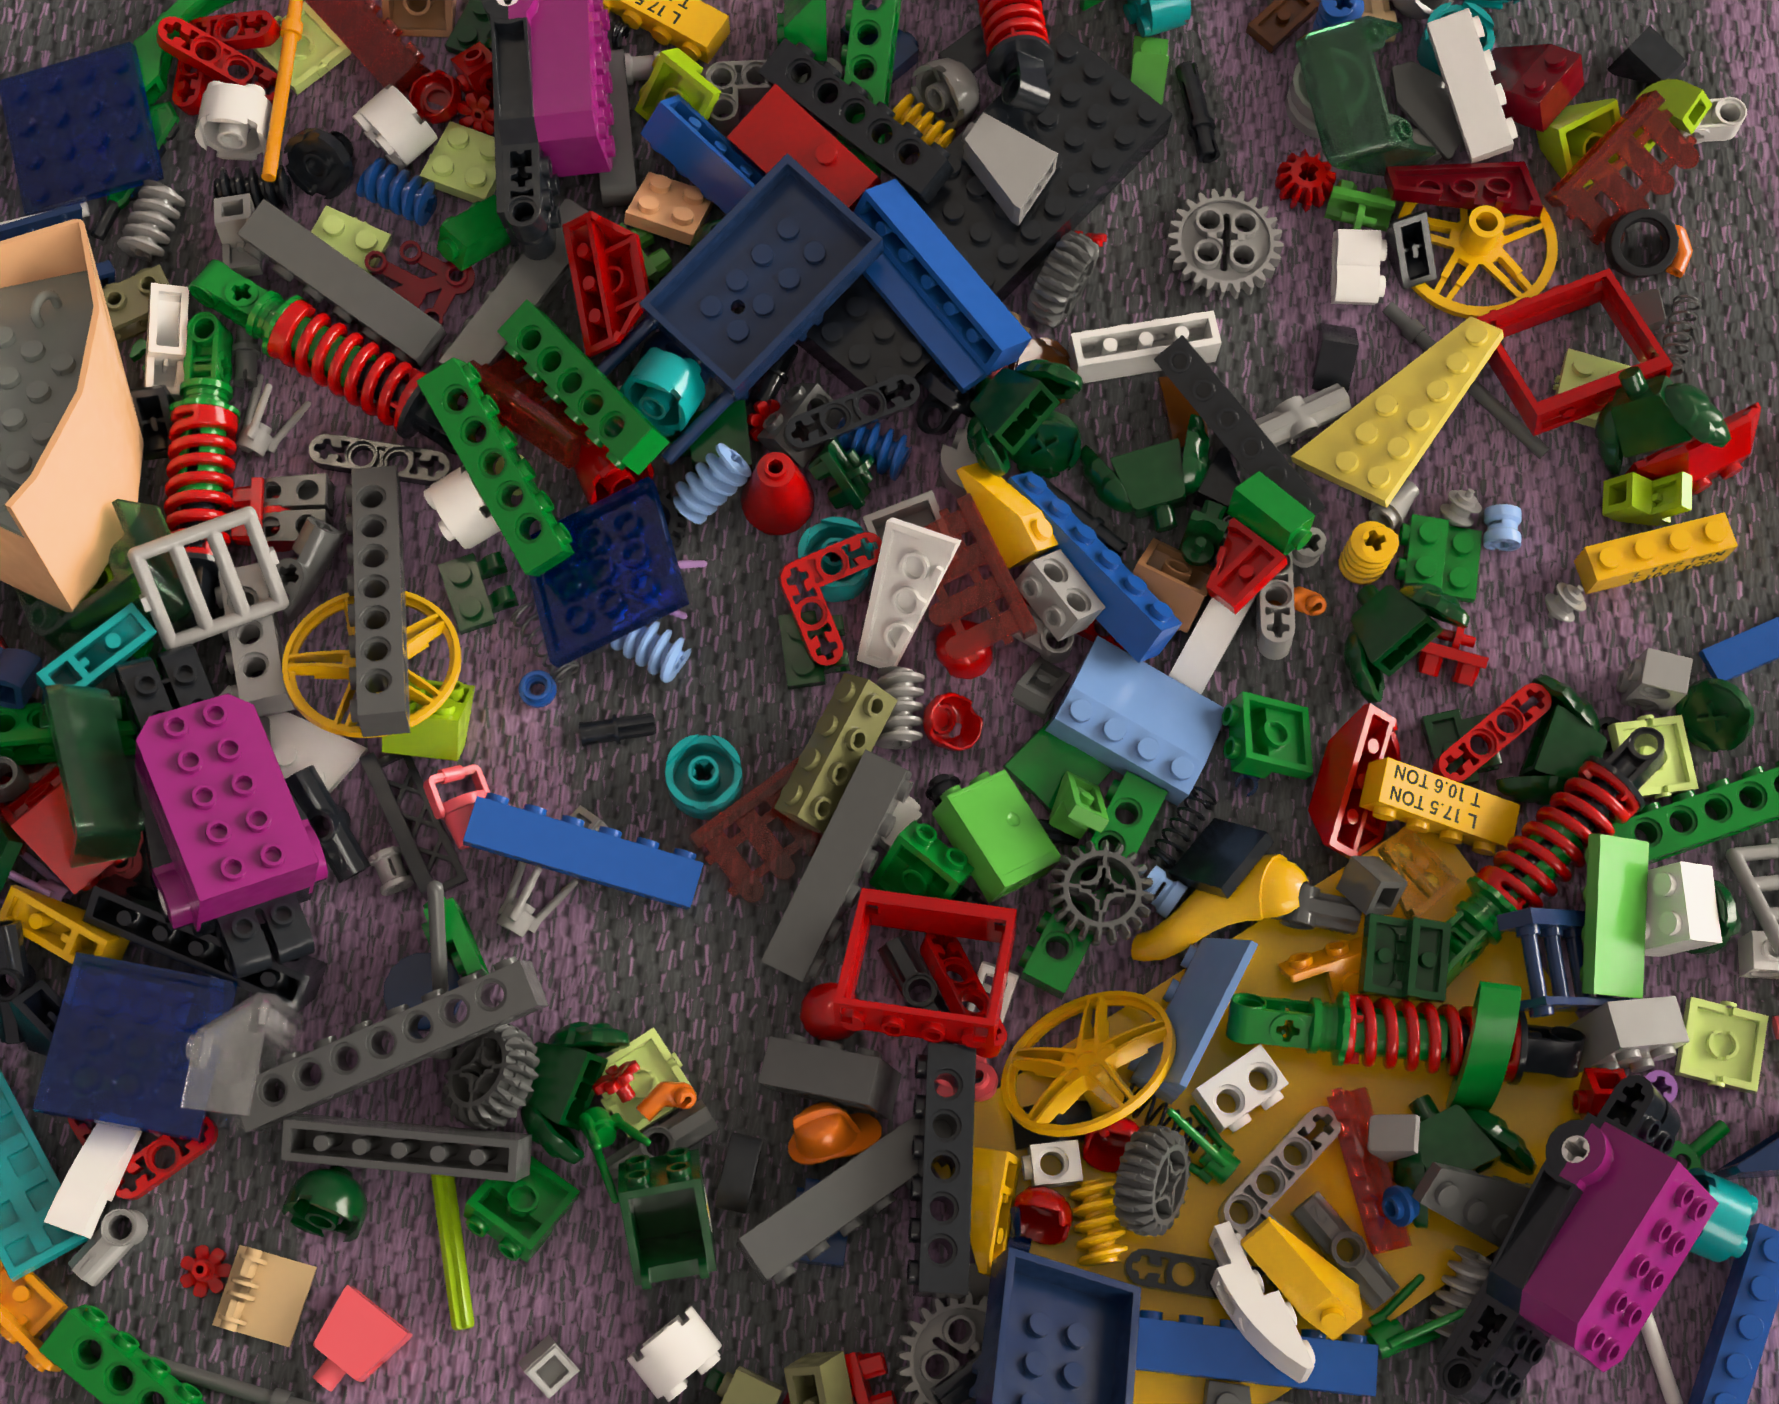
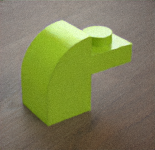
(1684, 101)
(1644, 501)

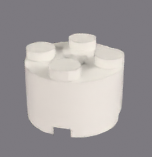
(227, 116)
(395, 126)
(461, 509)
(676, 1354)

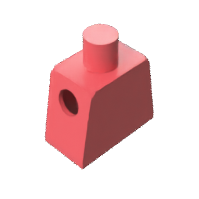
(356, 1339)

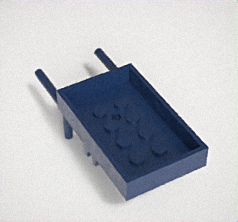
(779, 257)
(1056, 1335)

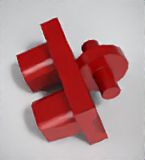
(1467, 663)
(861, 1369)

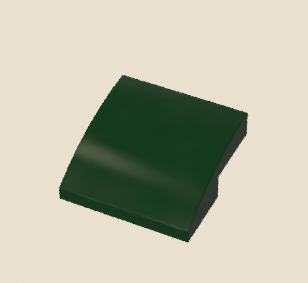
(1404, 958)

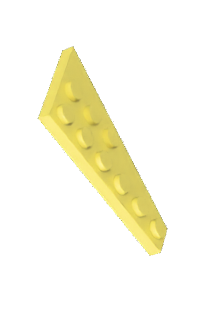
(1390, 430)

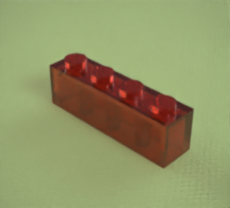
(373, 41)

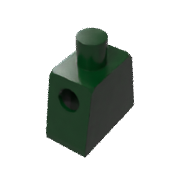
(728, 429)

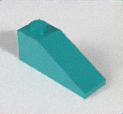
(98, 652)

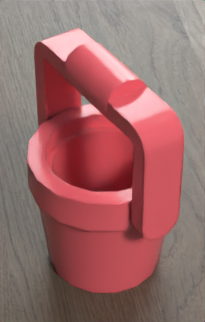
(457, 810)

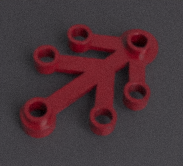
(416, 289)

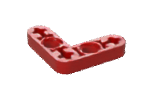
(217, 26)
(817, 578)
(144, 1183)

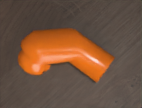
(1683, 255)
(1306, 601)
(667, 1095)

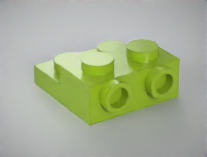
(674, 75)

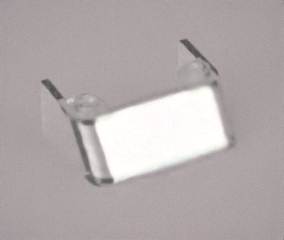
(231, 1050)

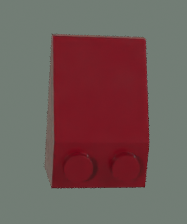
(1537, 82)

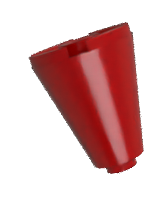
(600, 476)
(777, 496)

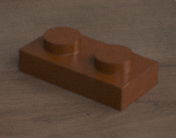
(1280, 21)

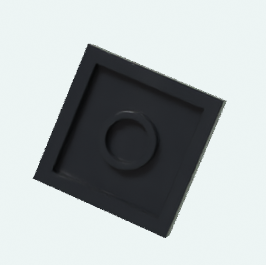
(1221, 857)

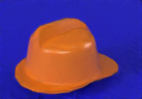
(830, 1133)

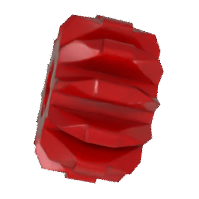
(1301, 190)

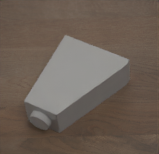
(1008, 164)

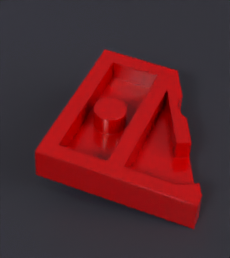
(1243, 567)

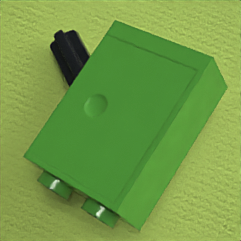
(999, 834)

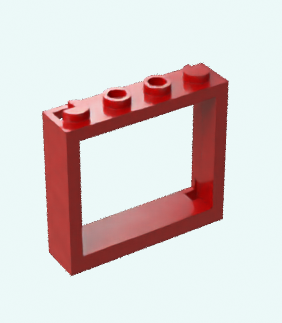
(1554, 303)
(934, 917)

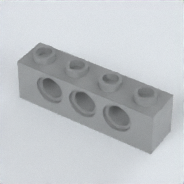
(267, 690)

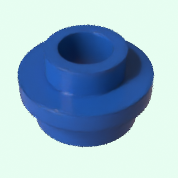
(537, 677)
(1399, 1205)

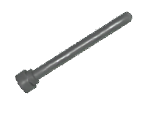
(438, 947)

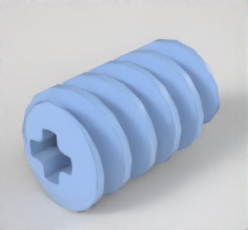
(713, 484)
(654, 651)

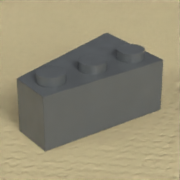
(830, 1074)

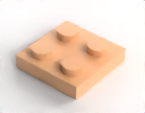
(668, 208)

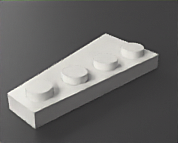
(904, 583)
(303, 744)

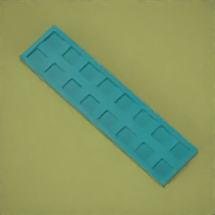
(26, 1195)

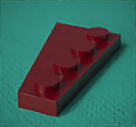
(1467, 186)

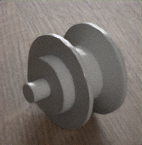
(1461, 506)
(1563, 604)

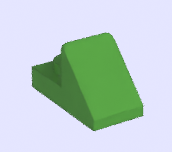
(1150, 65)
(1078, 807)

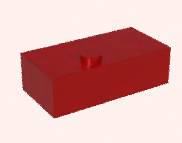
(782, 127)

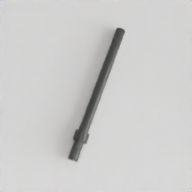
(1415, 332)
(223, 1383)

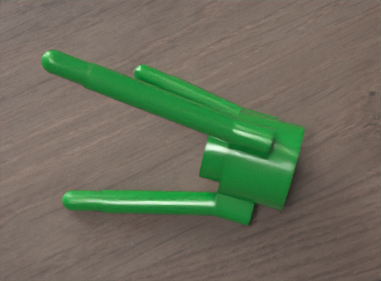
(601, 1131)
(1217, 1158)
(1391, 1334)

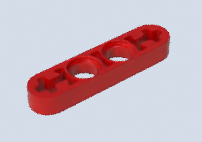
(217, 67)
(1491, 734)
(956, 992)

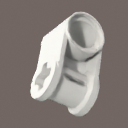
(1713, 125)

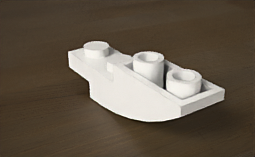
(1261, 1318)

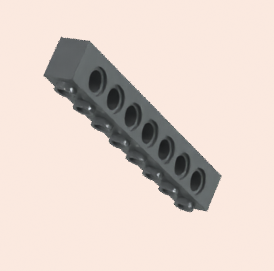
(378, 602)
(521, 997)

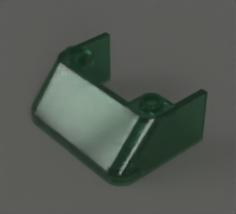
(1350, 99)
(140, 524)
(92, 772)

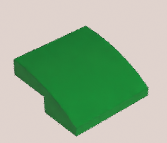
(1043, 762)

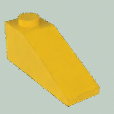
(1010, 517)
(59, 926)
(993, 1195)
(1305, 1278)

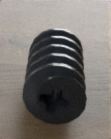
(276, 192)

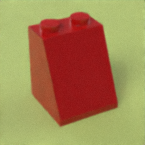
(44, 824)

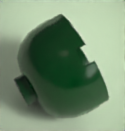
(324, 1197)

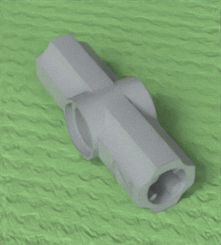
(1304, 415)

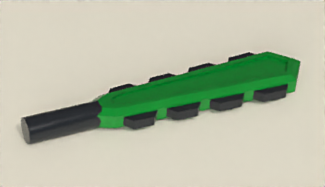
(165, 129)

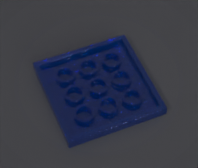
(80, 129)
(615, 580)
(125, 1044)

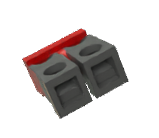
(284, 506)

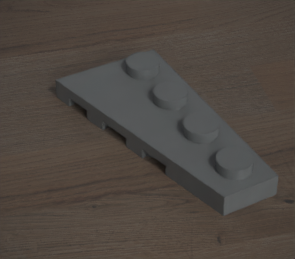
(1472, 1200)

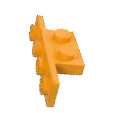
(1338, 960)
(26, 1313)

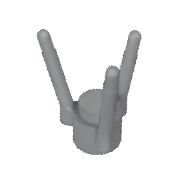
(256, 435)
(516, 913)

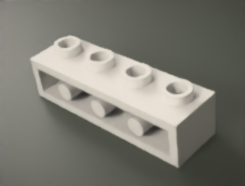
(1470, 85)
(1132, 347)

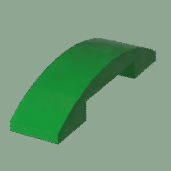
(1488, 1047)

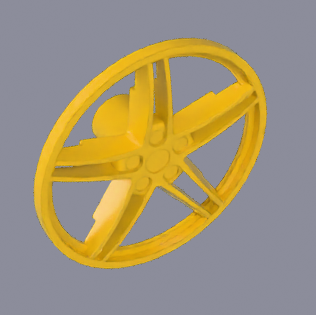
(1481, 241)
(328, 668)
(1089, 1066)

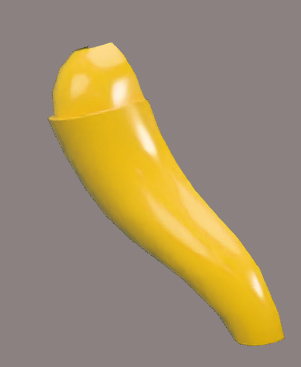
(1265, 892)

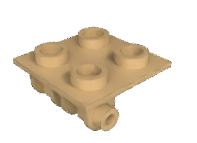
(264, 1296)

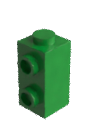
(472, 234)
(1271, 513)

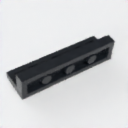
(400, 826)

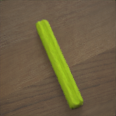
(452, 1252)

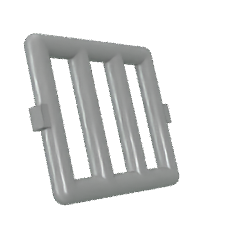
(175, 544)
(1754, 886)

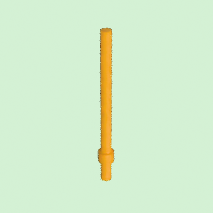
(291, 33)

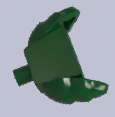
(1014, 408)
(1655, 416)
(1153, 477)
(1394, 629)
(1558, 746)
(565, 1084)
(1459, 1139)

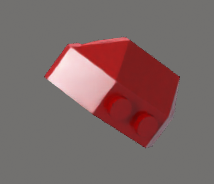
(606, 279)
(1703, 459)
(1340, 782)

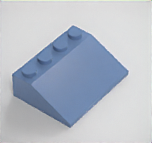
(1137, 720)
(1195, 1010)

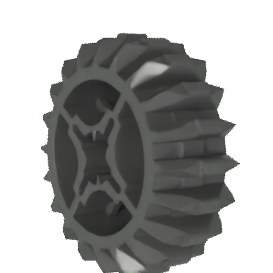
(1062, 279)
(1083, 892)
(491, 1077)
(1152, 1180)

